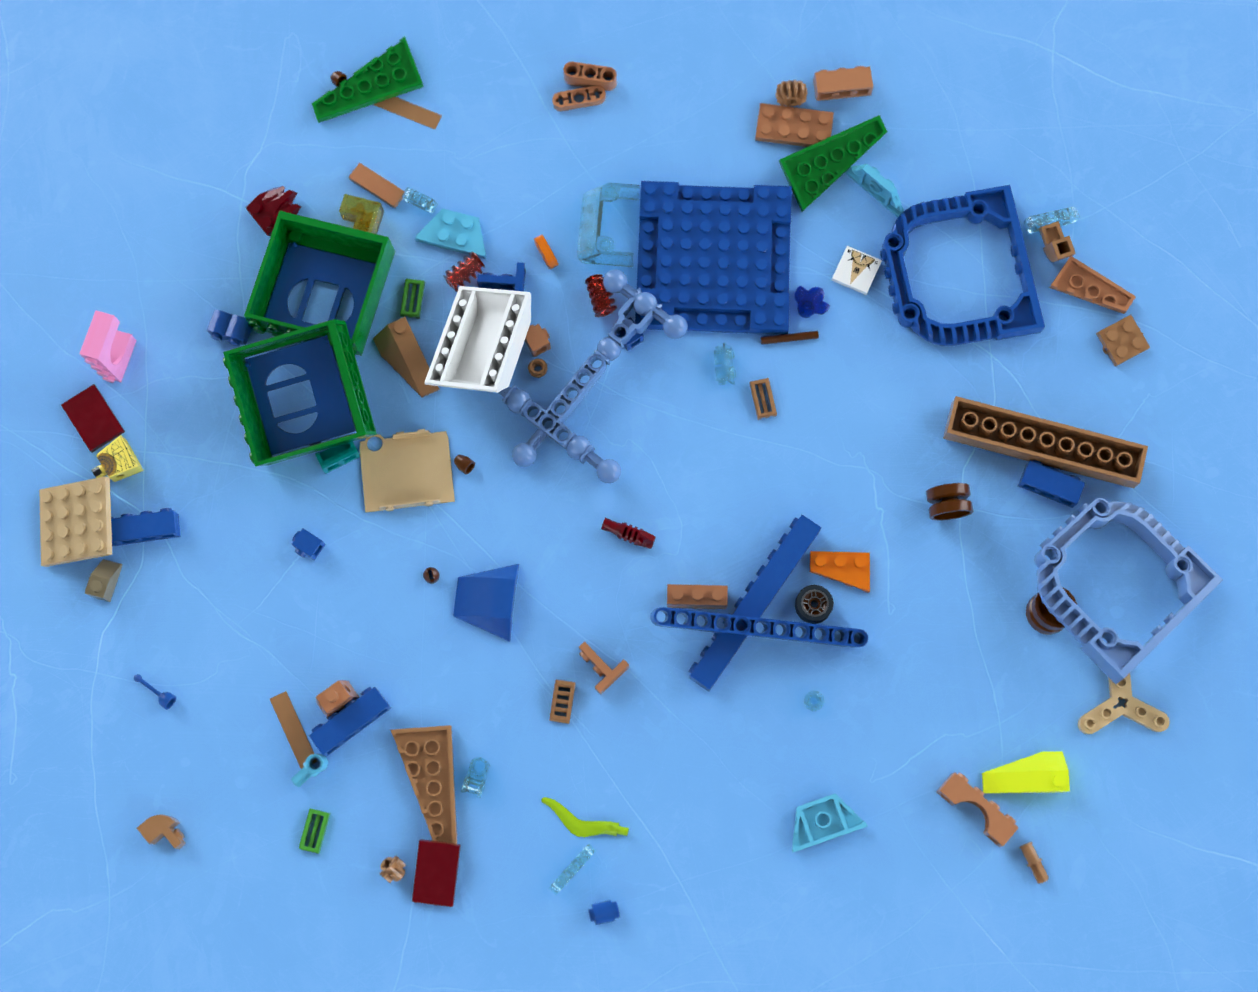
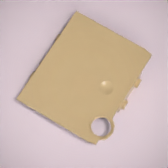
(407, 471)

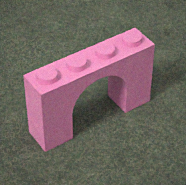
(107, 348)

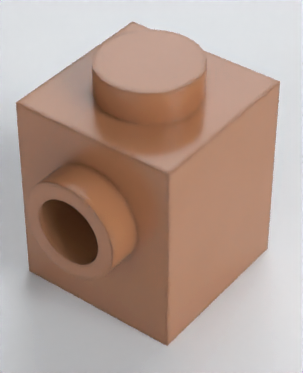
(537, 340)

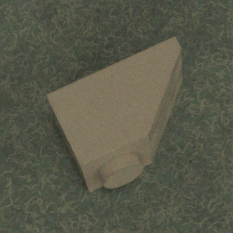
(103, 580)

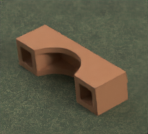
(997, 825)

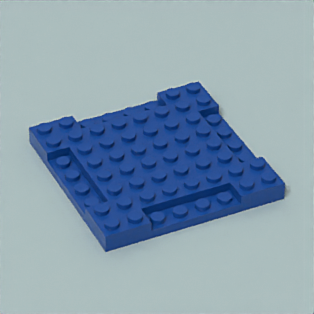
(716, 255)

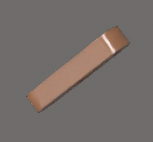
(582, 91)

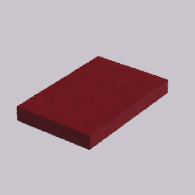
(93, 418)
(436, 873)

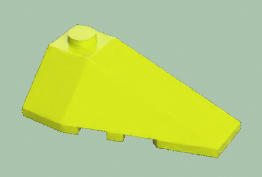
(1034, 774)

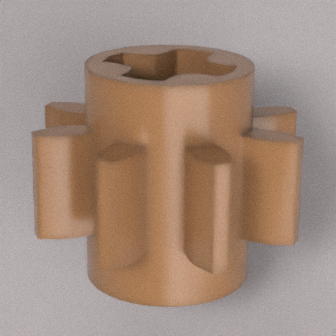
(392, 869)

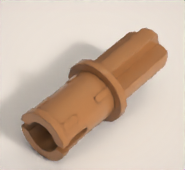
(1034, 863)

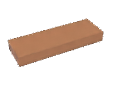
(376, 185)

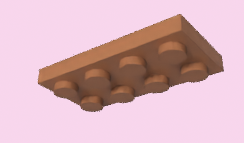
(793, 125)

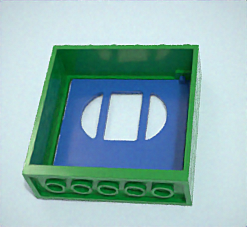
(324, 254)
(333, 379)

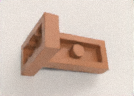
(602, 668)

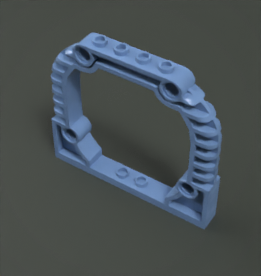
(1120, 656)

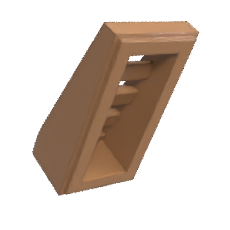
(566, 684)

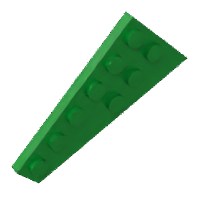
(374, 82)
(822, 163)

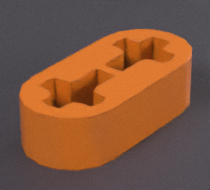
(545, 252)

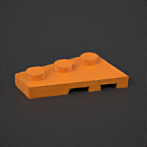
(845, 567)

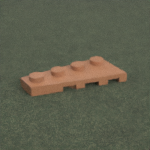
(1087, 284)

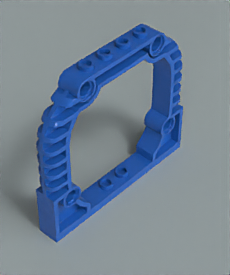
(997, 208)

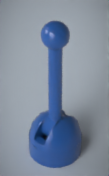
(165, 699)

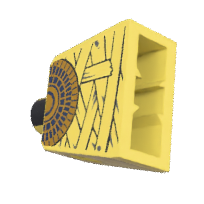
(117, 461)

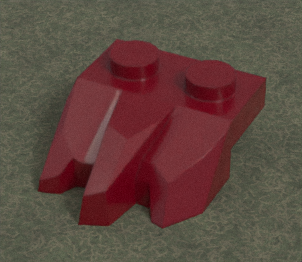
(269, 203)

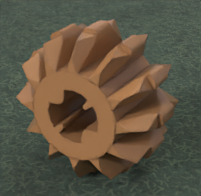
(791, 93)

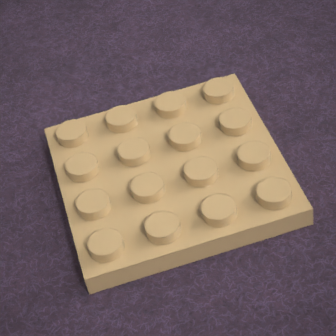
(75, 522)

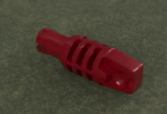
(629, 533)

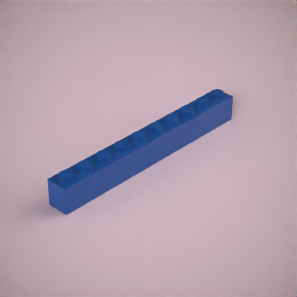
(756, 600)

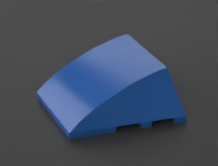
(488, 600)

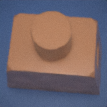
(336, 697)

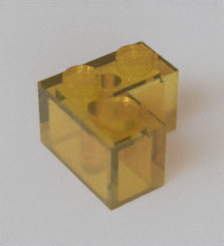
(363, 212)

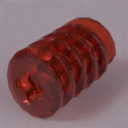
(463, 271)
(599, 296)

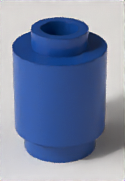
(604, 912)

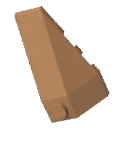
(400, 349)

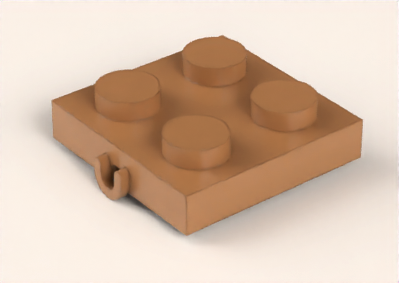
(1122, 340)

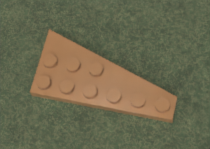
(430, 768)

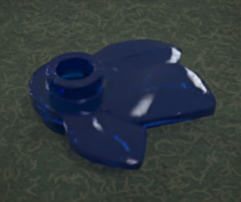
(812, 299)

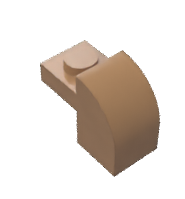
(1056, 245)
(159, 826)

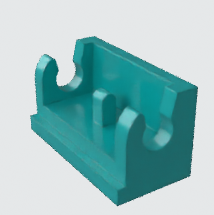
(337, 456)

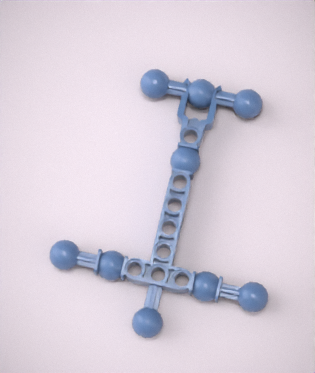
(607, 350)

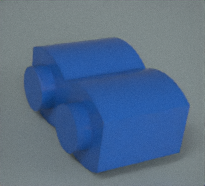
(229, 327)

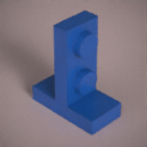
(505, 281)

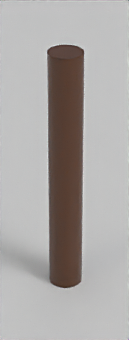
(789, 337)

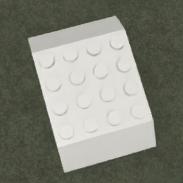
(481, 340)

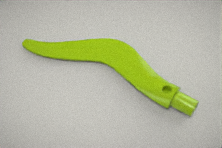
(584, 828)

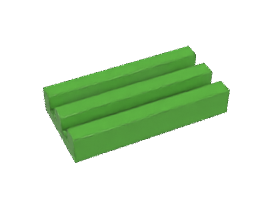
(410, 313)
(321, 834)

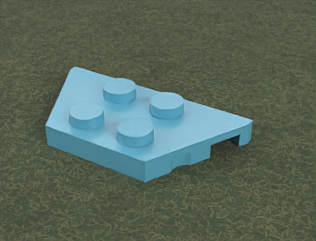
(877, 186)
(454, 232)
(823, 821)

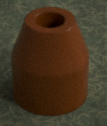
(464, 463)

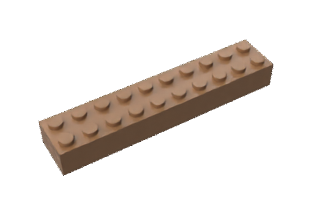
(1045, 442)

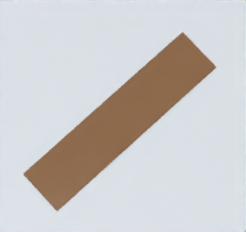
(410, 111)
(292, 728)

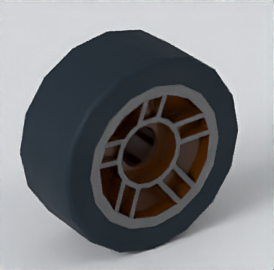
(816, 594)

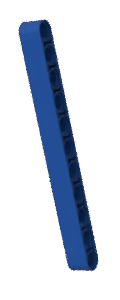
(769, 627)

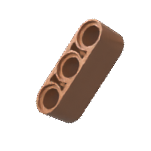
(583, 69)

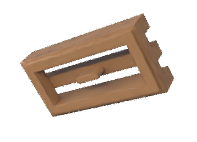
(766, 414)

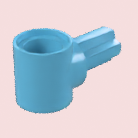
(309, 770)

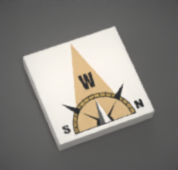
(856, 270)

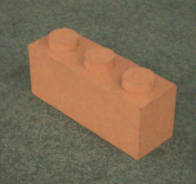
(843, 83)
(697, 596)

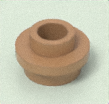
(537, 362)

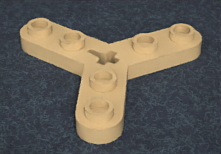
(1134, 710)

